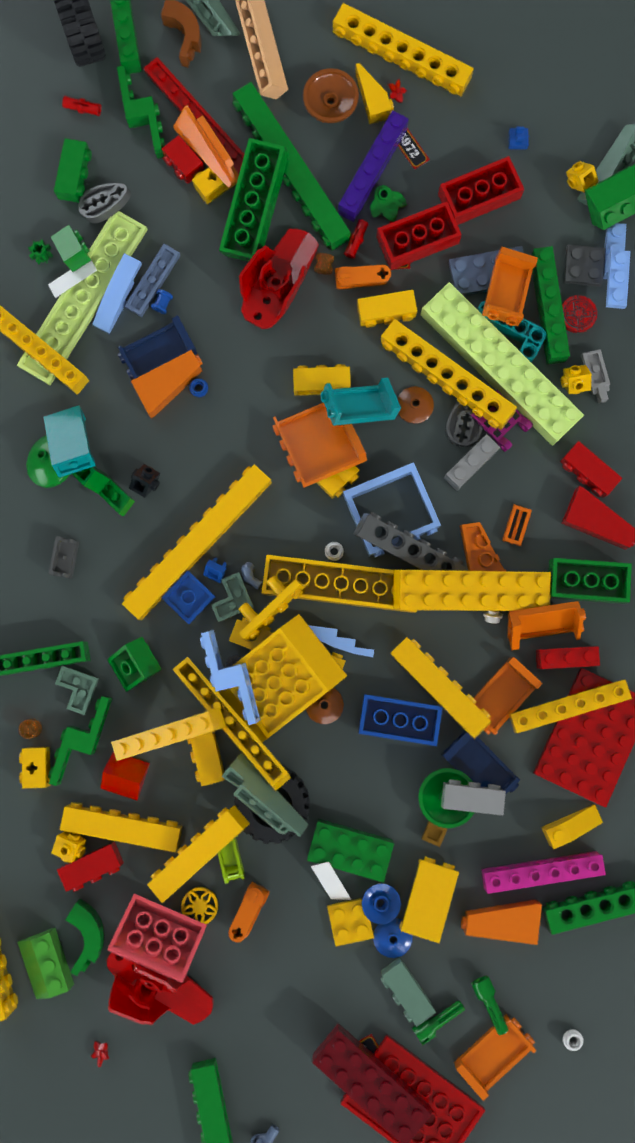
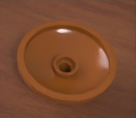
(330, 86)

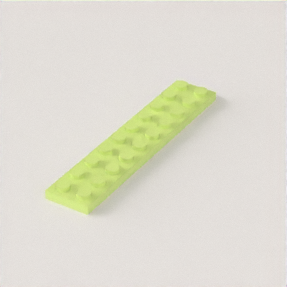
(80, 303)

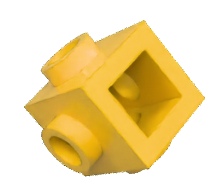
(582, 176)
(576, 379)
(69, 846)

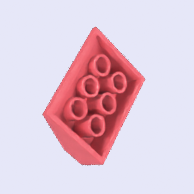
(157, 938)

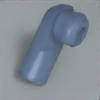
(247, 574)

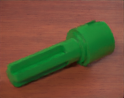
(485, 992)
(426, 1030)

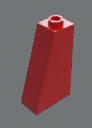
(598, 520)

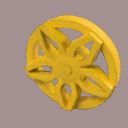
(200, 904)

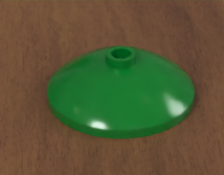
(40, 467)
(431, 797)

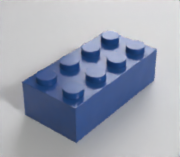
(400, 720)

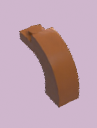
(182, 18)

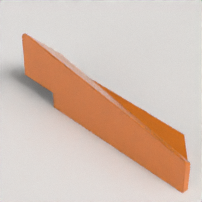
(207, 145)

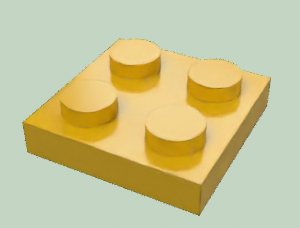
(349, 922)

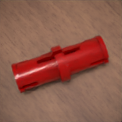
(81, 105)
(356, 238)

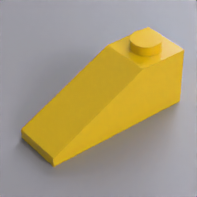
(374, 97)
(571, 826)

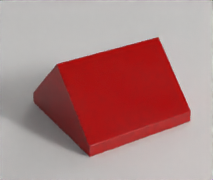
(124, 776)

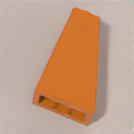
(166, 381)
(505, 922)

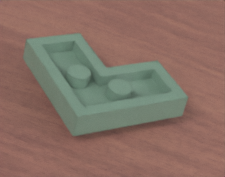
(236, 598)
(82, 686)

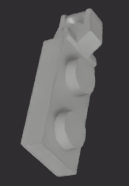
(599, 379)

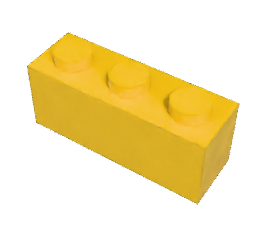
(387, 308)
(313, 380)
(207, 759)

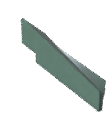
(214, 17)
(617, 158)
(262, 798)

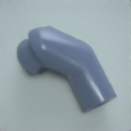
(266, 1137)

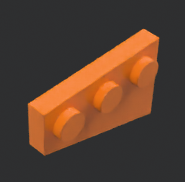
(478, 549)

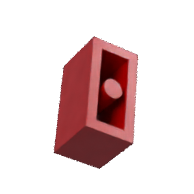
(182, 159)

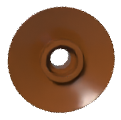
(412, 413)
(331, 713)

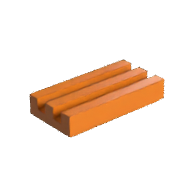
(512, 540)

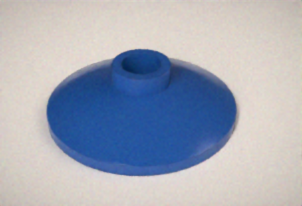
(391, 903)
(382, 939)

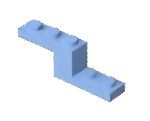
(616, 266)
(230, 677)

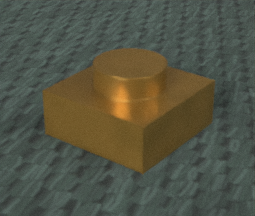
(434, 834)

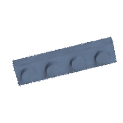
(152, 280)

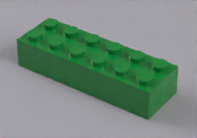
(254, 199)

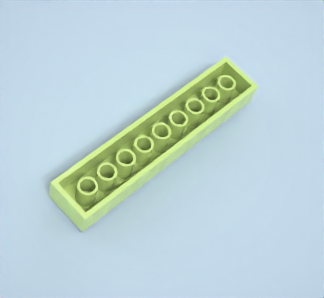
(501, 363)

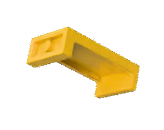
(429, 900)

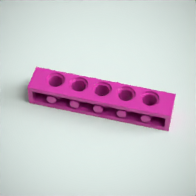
(543, 872)

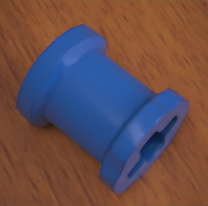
(162, 301)

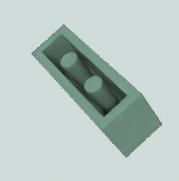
(407, 992)

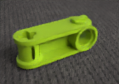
(231, 862)

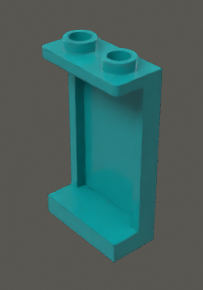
(361, 403)
(68, 441)

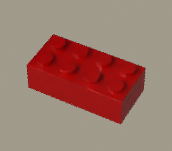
(482, 190)
(418, 235)

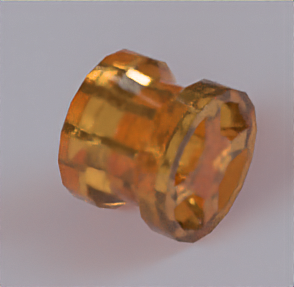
(324, 263)
(26, 728)

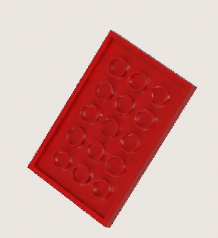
(590, 748)
(451, 1108)

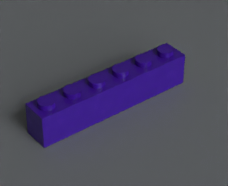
(373, 166)

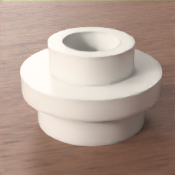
(336, 545)
(492, 616)
(577, 1044)

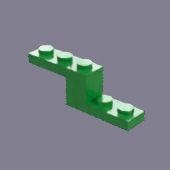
(141, 111)
(107, 488)
(79, 740)

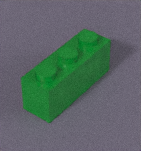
(72, 170)

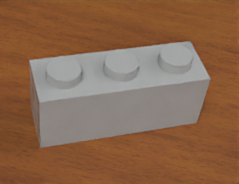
(471, 462)
(473, 797)

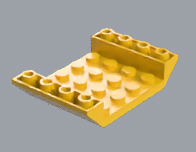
(286, 676)

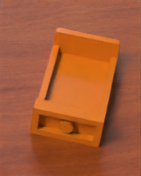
(509, 286)
(545, 621)
(506, 692)
(494, 1056)

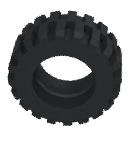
(80, 31)
(260, 829)

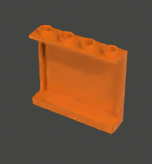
(317, 446)

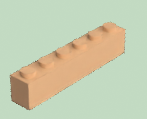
(262, 48)

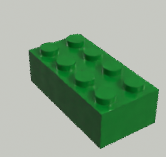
(590, 580)
(350, 850)

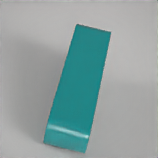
(524, 337)

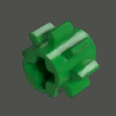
(36, 248)

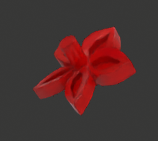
(396, 91)
(100, 1052)

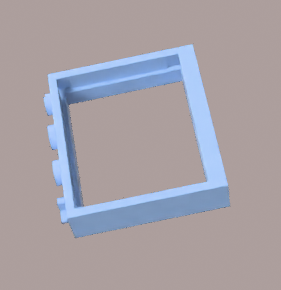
(385, 479)

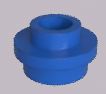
(198, 382)

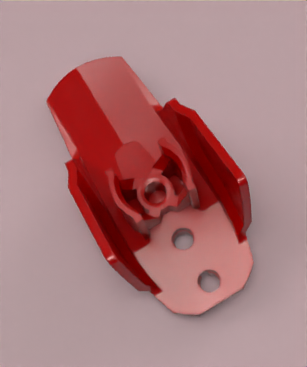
(276, 277)
(147, 994)

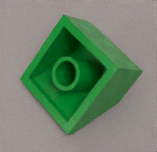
(134, 664)

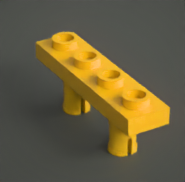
(278, 605)

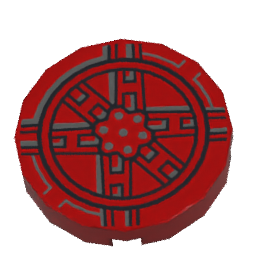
(579, 313)

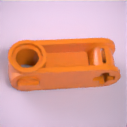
(361, 276)
(248, 912)

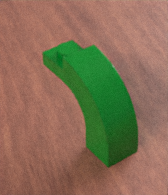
(91, 926)

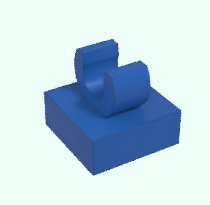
(518, 138)
(215, 571)

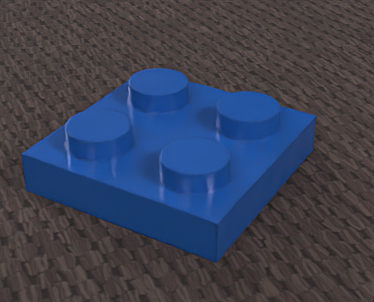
(188, 597)

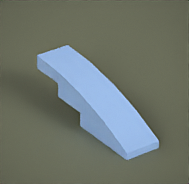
(116, 293)
(329, 637)

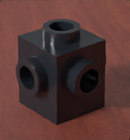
(144, 480)

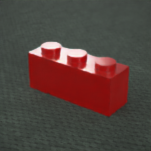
(590, 470)
(567, 657)
(90, 867)

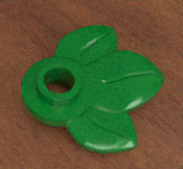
(387, 206)

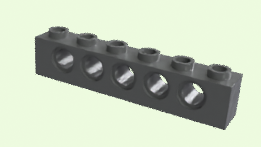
(366, 531)

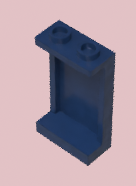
(156, 349)
(479, 763)

